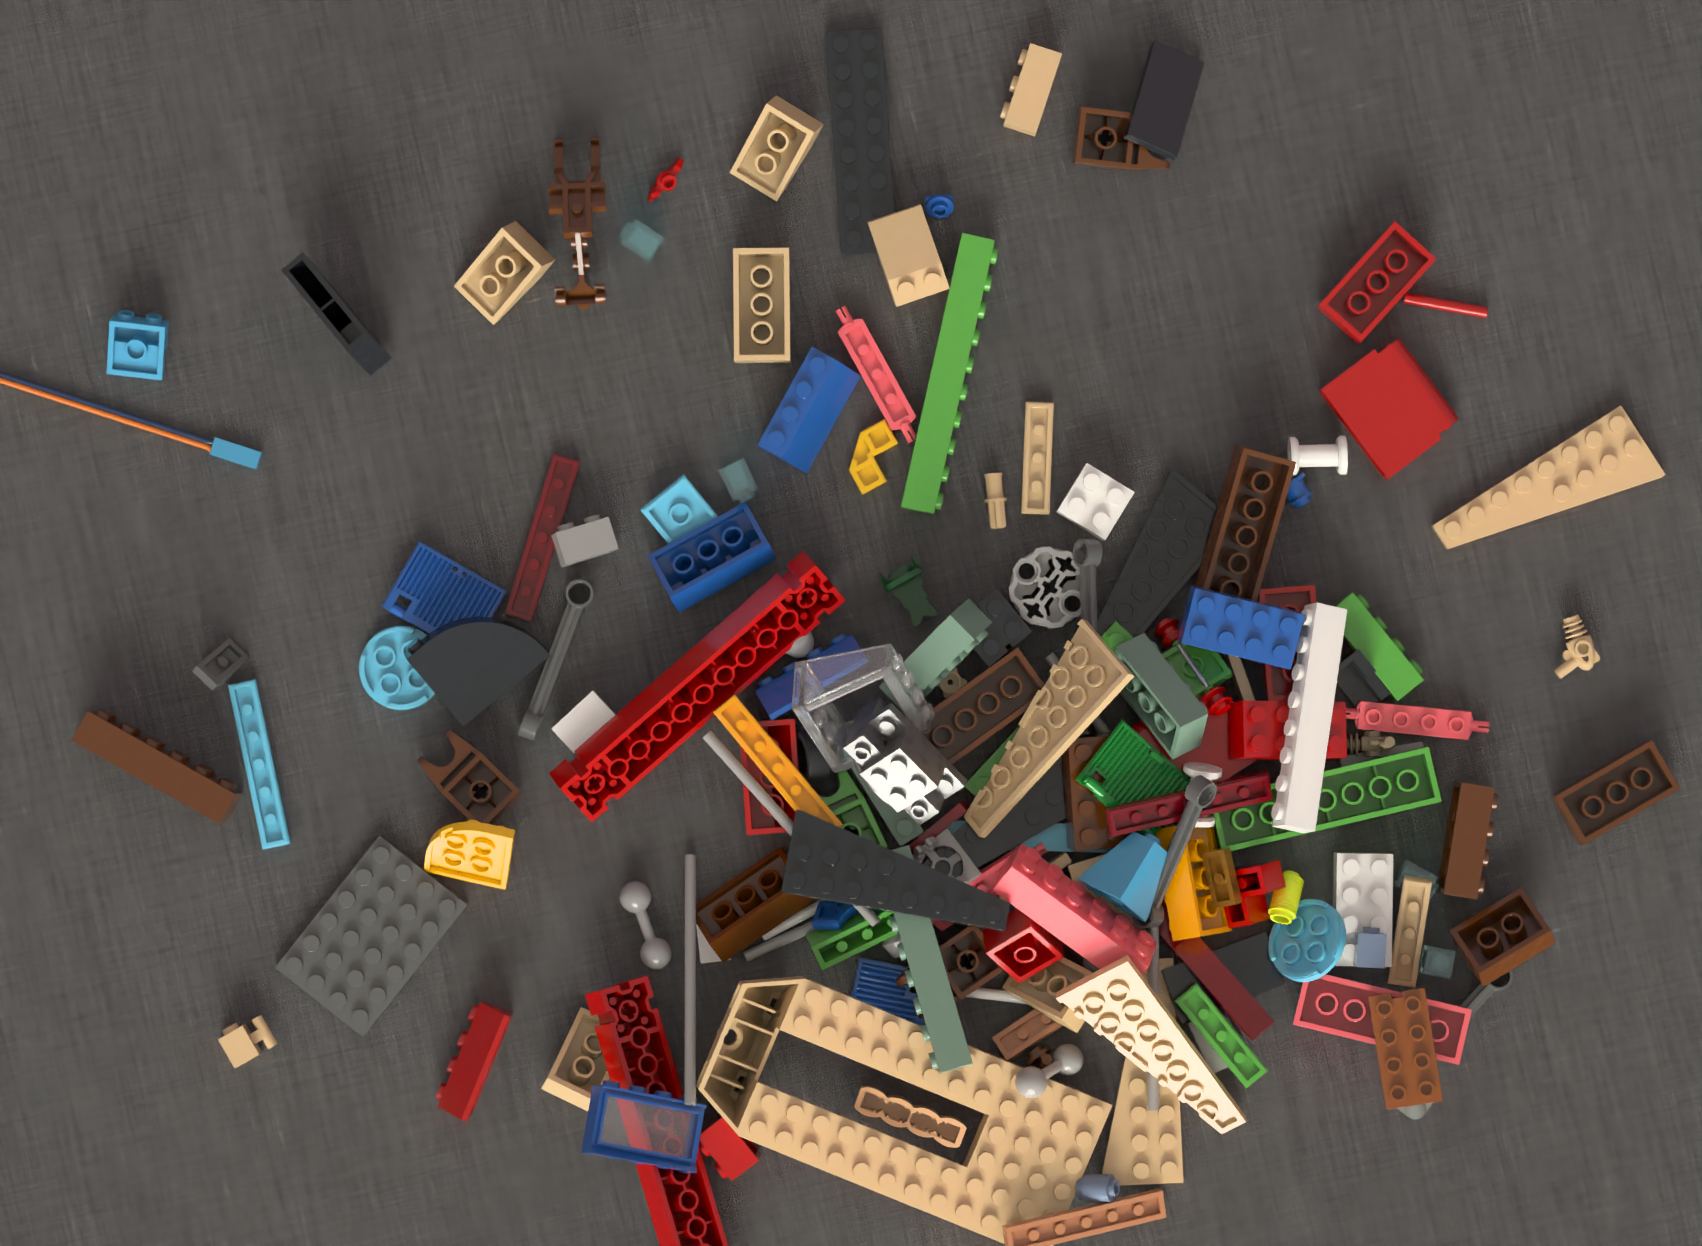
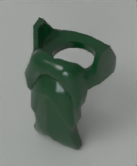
(906, 585)

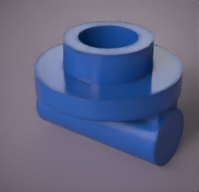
(939, 205)

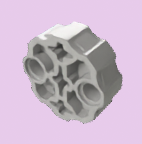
(1019, 587)

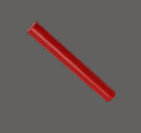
(1446, 305)

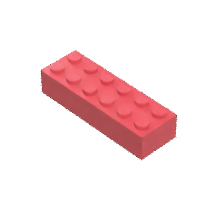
(1071, 911)
(1343, 1009)

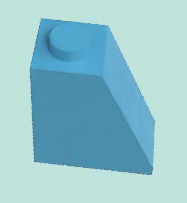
(1128, 874)

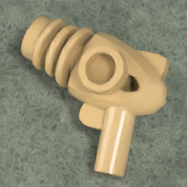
(1580, 648)

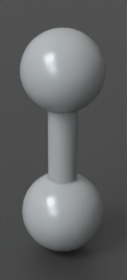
(655, 951)
(1033, 1081)

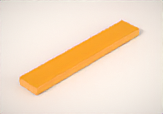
(772, 760)

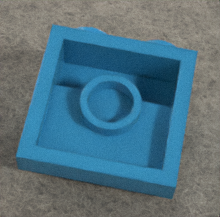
(137, 345)

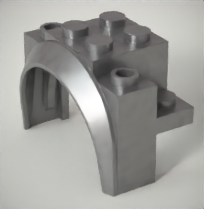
(908, 770)

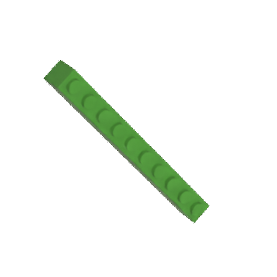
(948, 373)

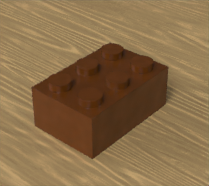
(1502, 936)

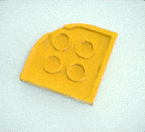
(471, 853)

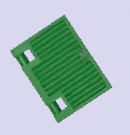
(1130, 771)

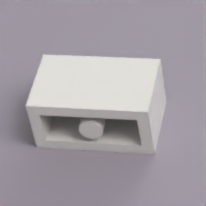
(583, 721)

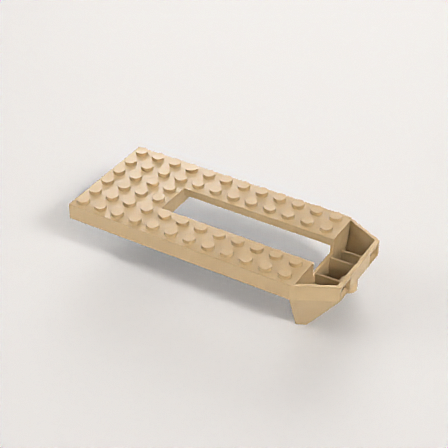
(1021, 1155)

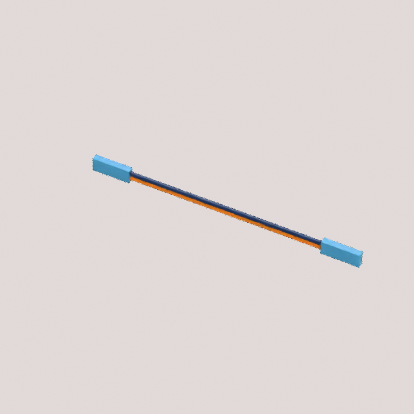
(220, 448)

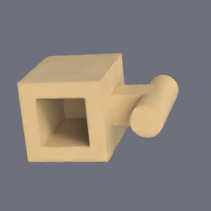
(242, 1044)

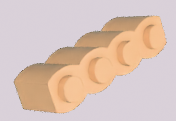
(917, 1118)

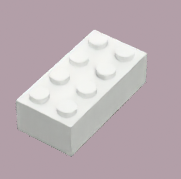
(1363, 897)

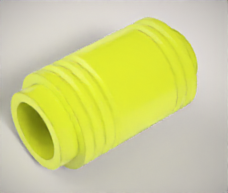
(1286, 900)

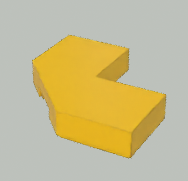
(863, 464)

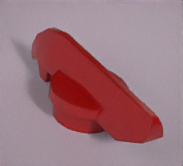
(665, 180)

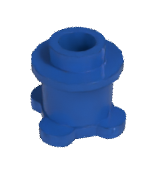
(1298, 492)

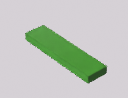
(1221, 1035)

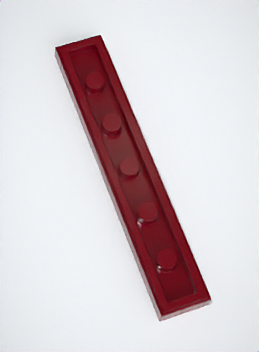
(539, 543)
(1169, 807)
(1218, 981)

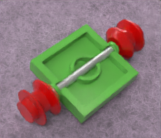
(1197, 667)

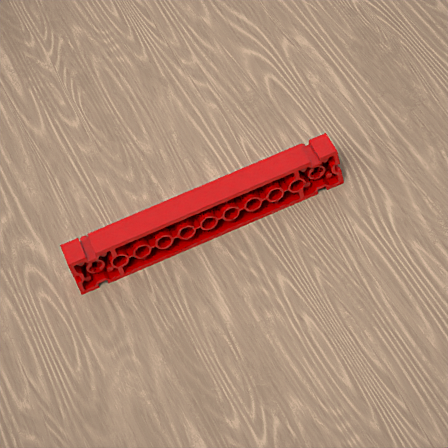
(696, 686)
(640, 1056)

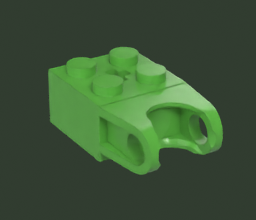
(853, 810)

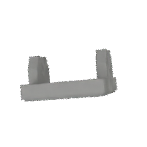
(947, 840)

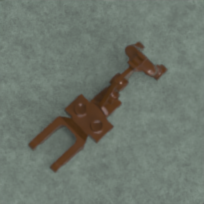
(576, 202)

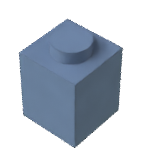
(1370, 948)

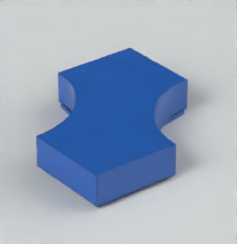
(832, 915)

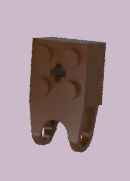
(1115, 154)
(466, 774)
(963, 980)

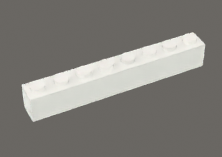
(1309, 718)

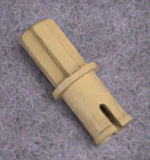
(995, 500)

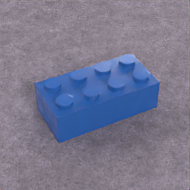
(1240, 627)

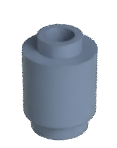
(1097, 1188)

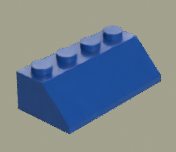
(809, 410)
(712, 557)
(778, 693)

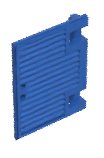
(440, 591)
(877, 986)

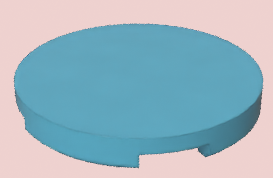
(388, 674)
(1310, 943)

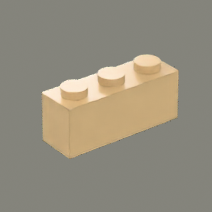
(1031, 89)

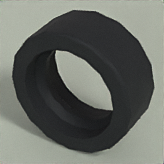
(810, 760)

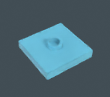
(678, 510)

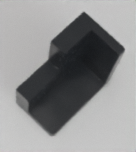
(1358, 679)

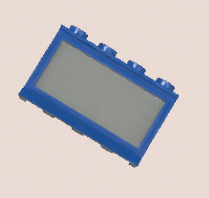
(643, 1127)

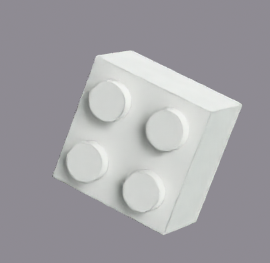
(1095, 502)

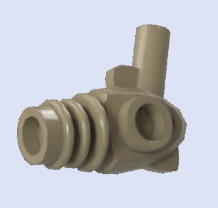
(1371, 744)

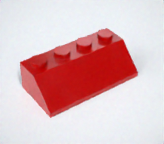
(757, 817)
(474, 1061)

